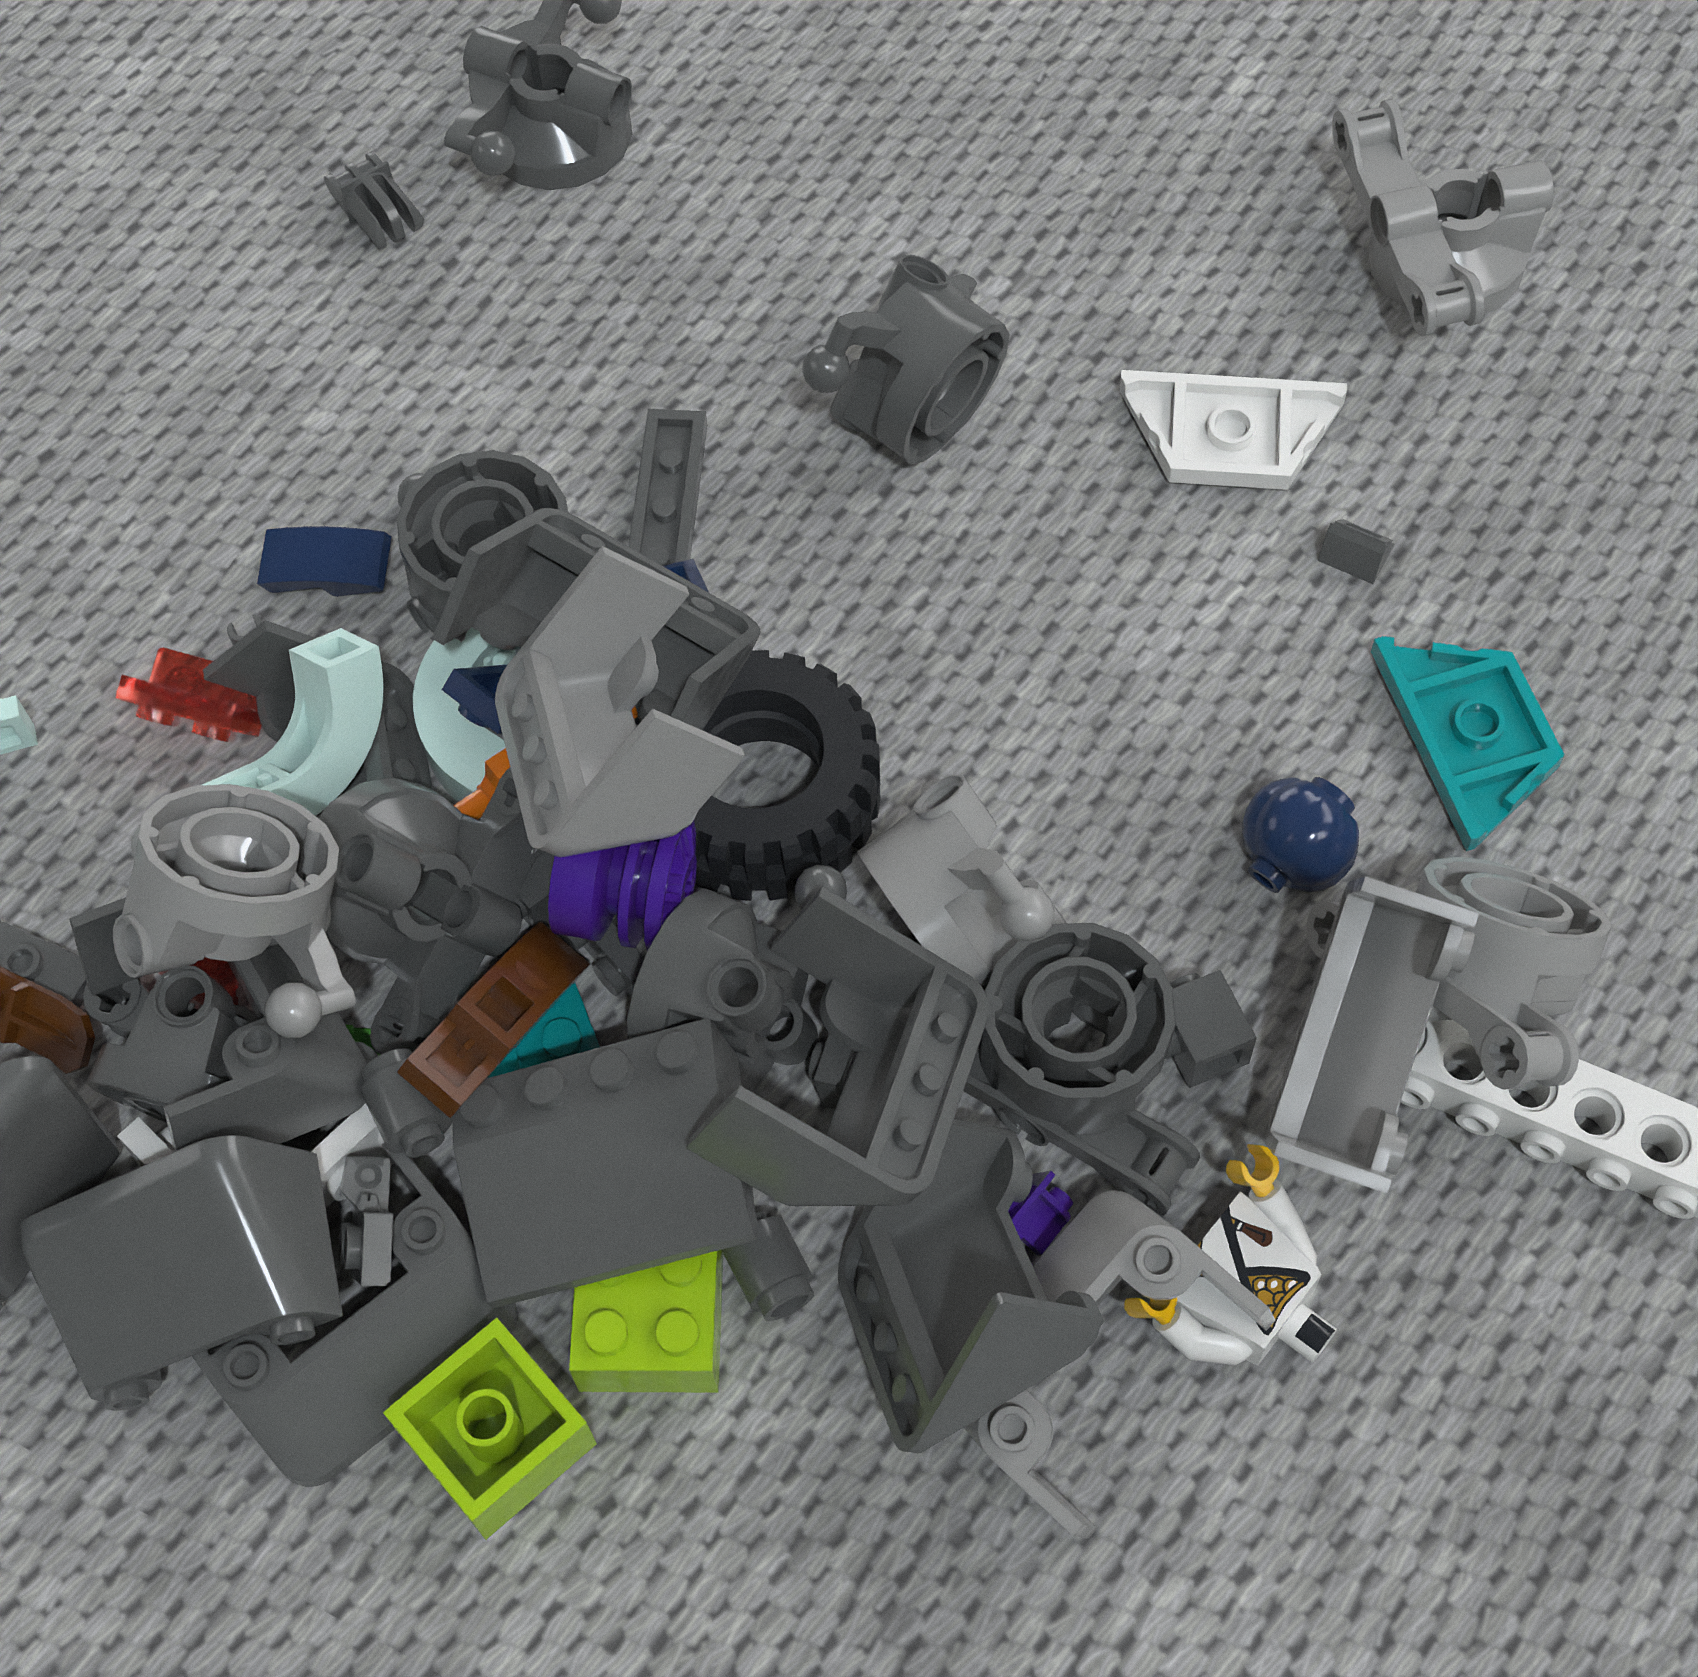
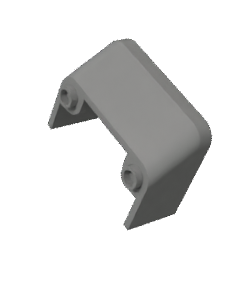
(569, 723)
(1365, 1031)
(1103, 1244)

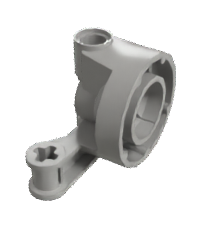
(1443, 242)
(1524, 965)

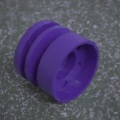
(632, 881)

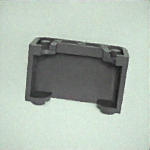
(184, 1260)

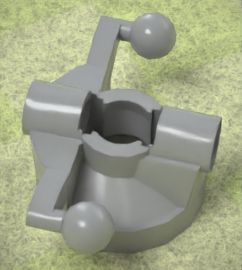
(223, 881)
(953, 888)

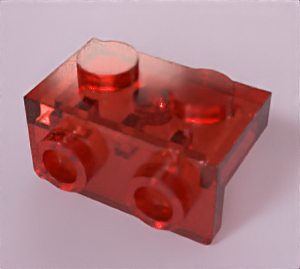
(180, 690)

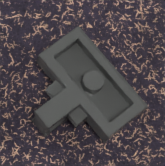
(367, 1242)

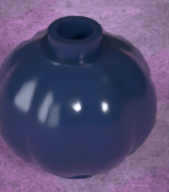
(1300, 835)

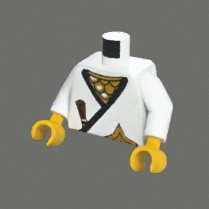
(1269, 1254)

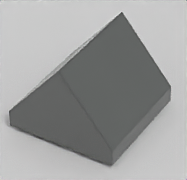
(1355, 550)

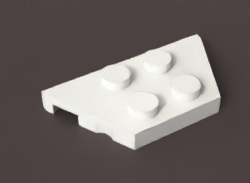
(1230, 425)

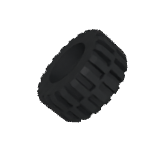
(817, 827)

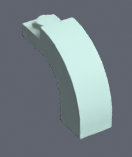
(330, 726)
(450, 741)

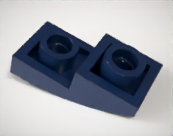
(324, 557)

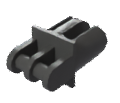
(374, 200)

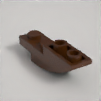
(493, 1019)

